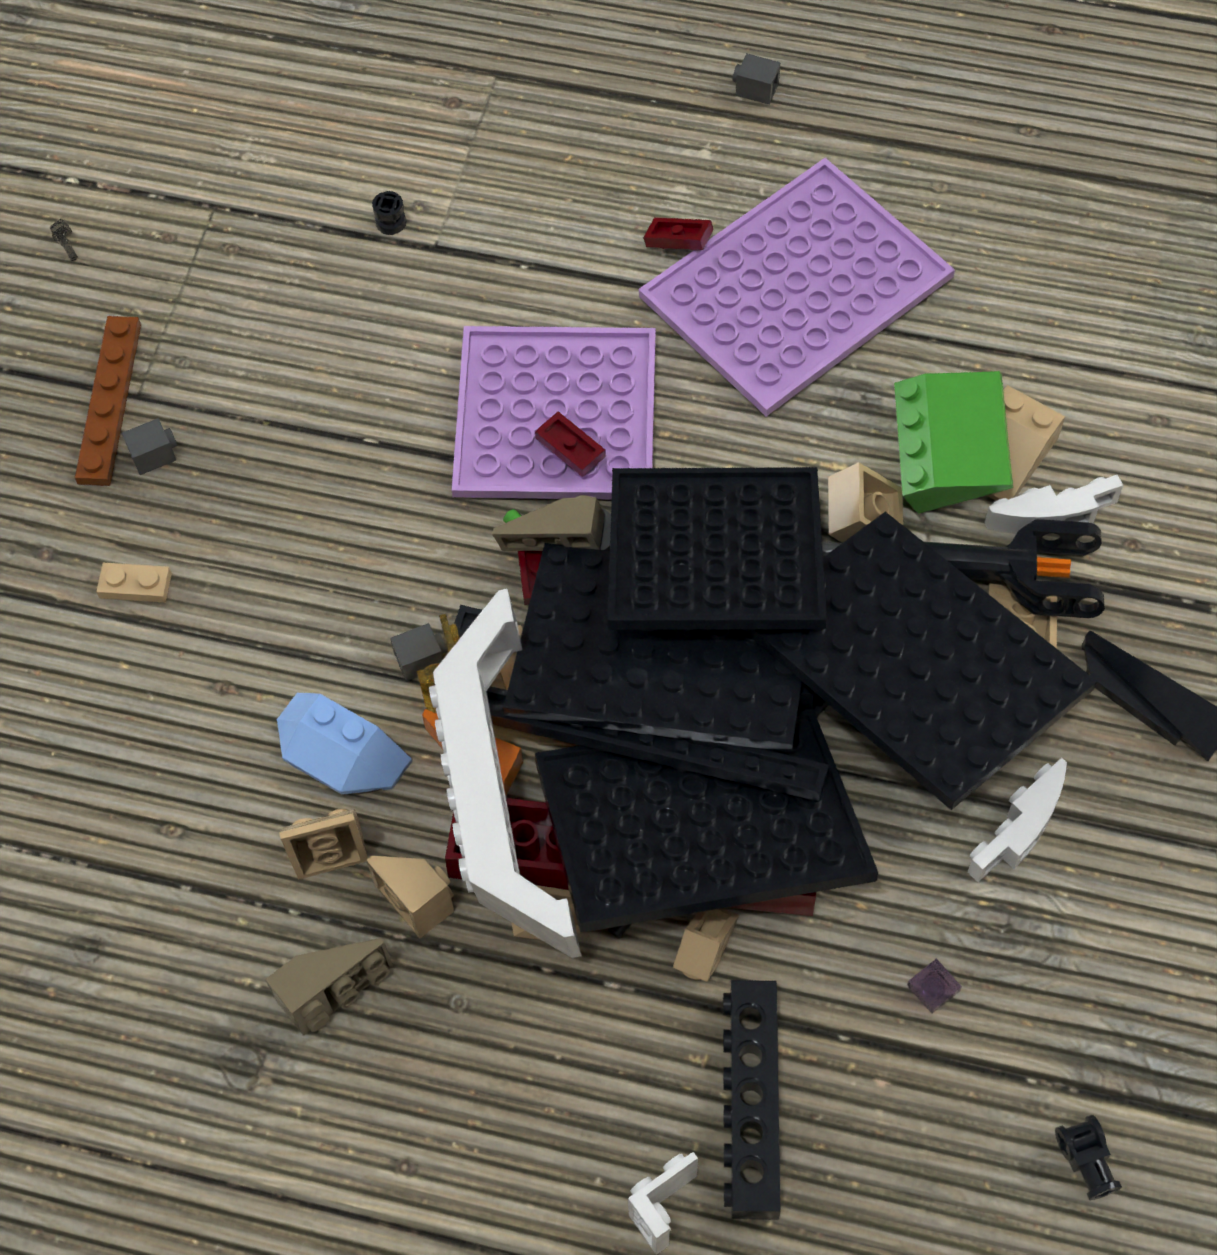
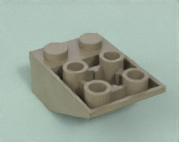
(324, 980)

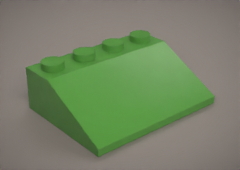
(952, 438)

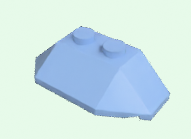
(338, 746)

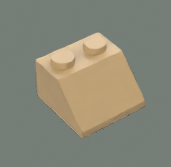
(858, 498)
(413, 890)

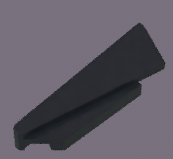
(1152, 696)

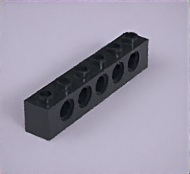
(762, 1198)

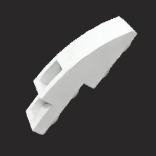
(1042, 503)
(1025, 822)

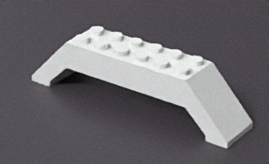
(477, 782)

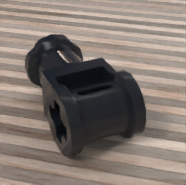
(1087, 1152)

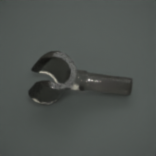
(60, 232)

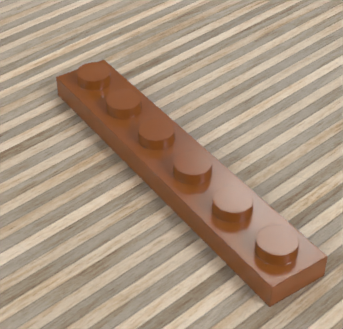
(108, 401)

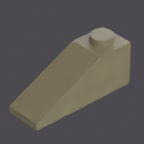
(564, 522)

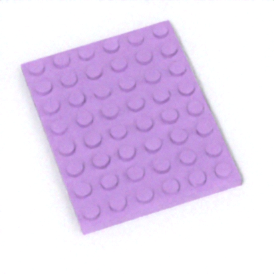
(796, 285)

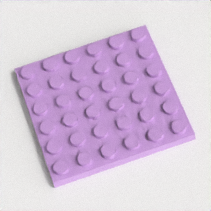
(524, 376)

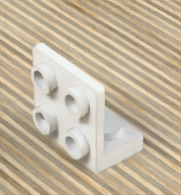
(647, 1195)

